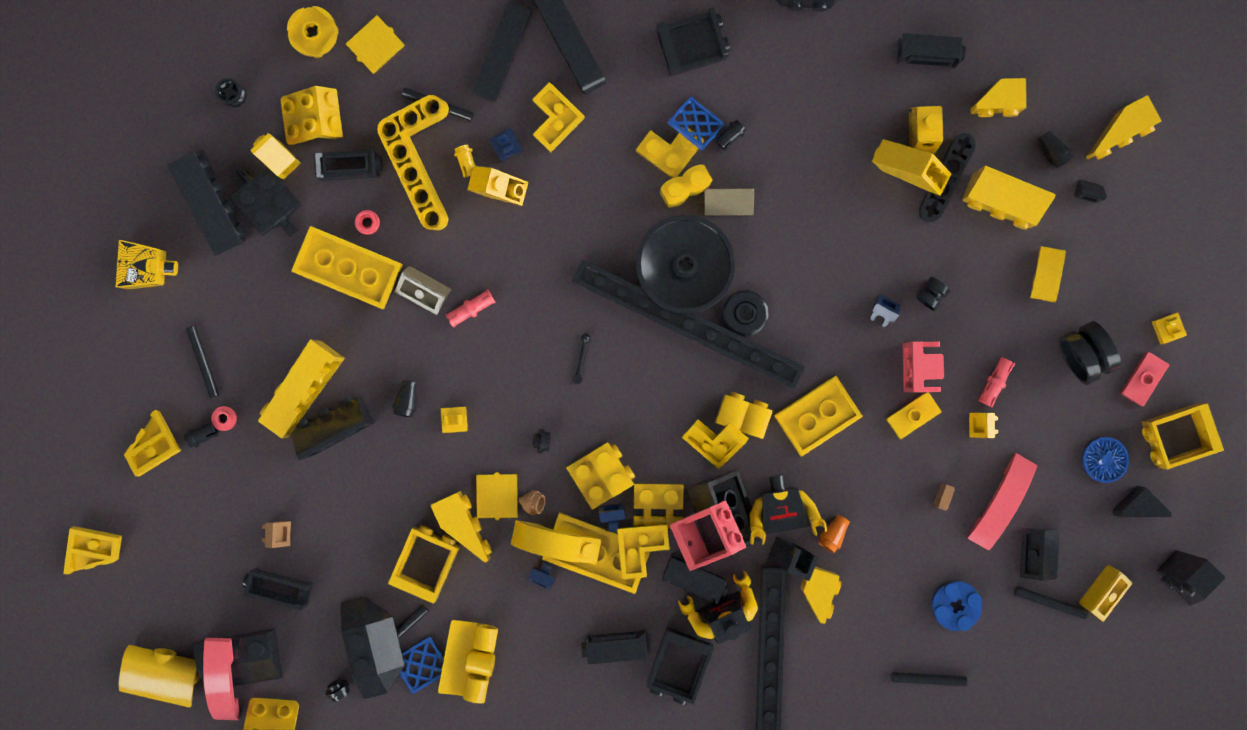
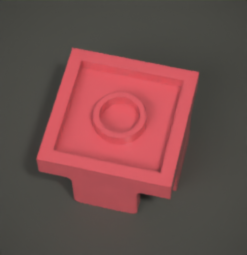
(921, 367)

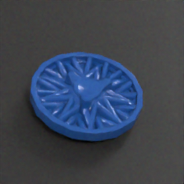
(1105, 459)

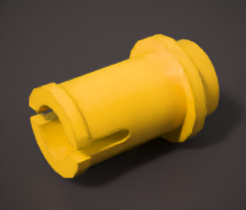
(465, 159)

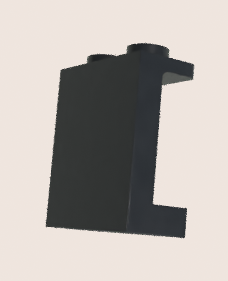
(693, 42)

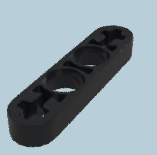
(953, 180)

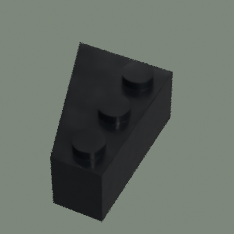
(1190, 576)

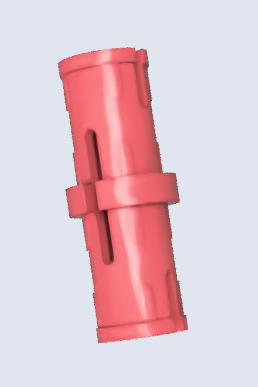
(470, 308)
(996, 382)

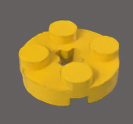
(310, 17)

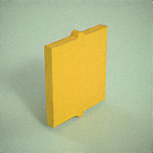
(375, 44)
(497, 496)

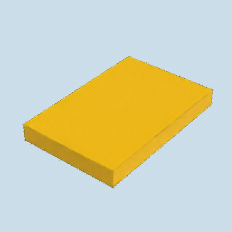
(818, 415)

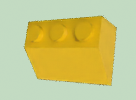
(1007, 197)

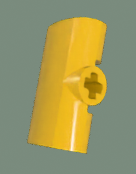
(468, 660)
(158, 675)

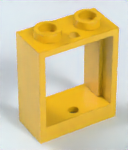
(1205, 428)
(413, 586)

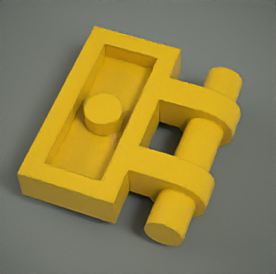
(657, 497)

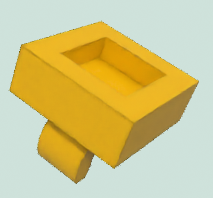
(1169, 328)
(454, 419)
(982, 425)

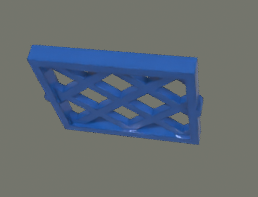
(689, 135)
(404, 675)

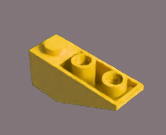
(1126, 123)
(458, 522)

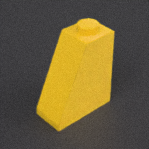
(912, 166)

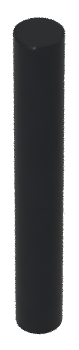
(453, 110)
(202, 361)
(1051, 602)
(412, 620)
(929, 679)

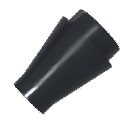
(1055, 149)
(406, 400)

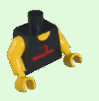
(783, 511)
(728, 617)

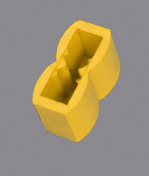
(690, 184)
(744, 415)

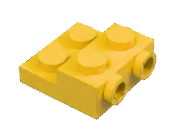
(601, 474)

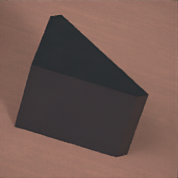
(1141, 503)

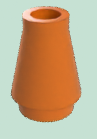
(835, 534)

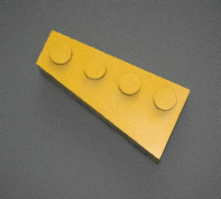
(300, 388)

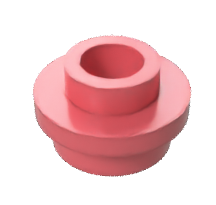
(362, 216)
(231, 418)

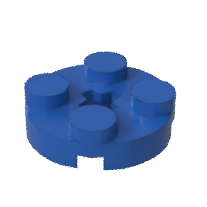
(970, 602)

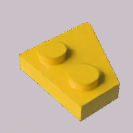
(152, 446)
(90, 548)

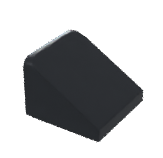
(1090, 191)

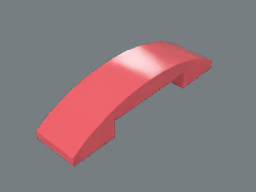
(1004, 502)
(218, 679)

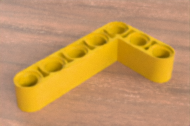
(412, 160)

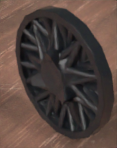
(745, 313)

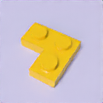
(562, 117)
(665, 156)
(714, 447)
(634, 544)

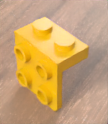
(311, 115)
(271, 714)

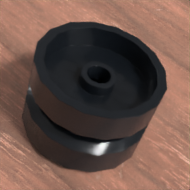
(1089, 352)

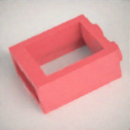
(687, 531)

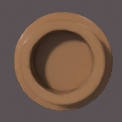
(532, 502)

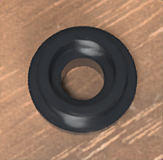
(541, 441)
(337, 690)

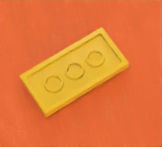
(346, 267)
(608, 562)

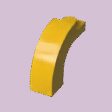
(554, 543)

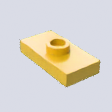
(913, 415)

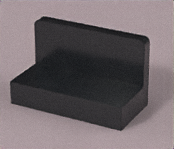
(1039, 554)

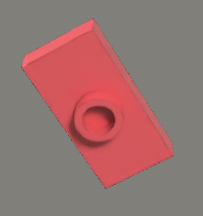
(1144, 379)

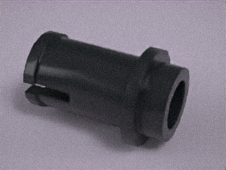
(730, 135)
(200, 435)

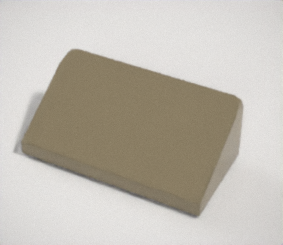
(728, 202)
(422, 290)

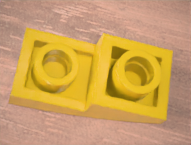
(1048, 274)

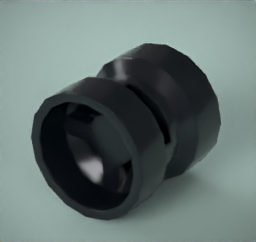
(226, 89)
(933, 293)

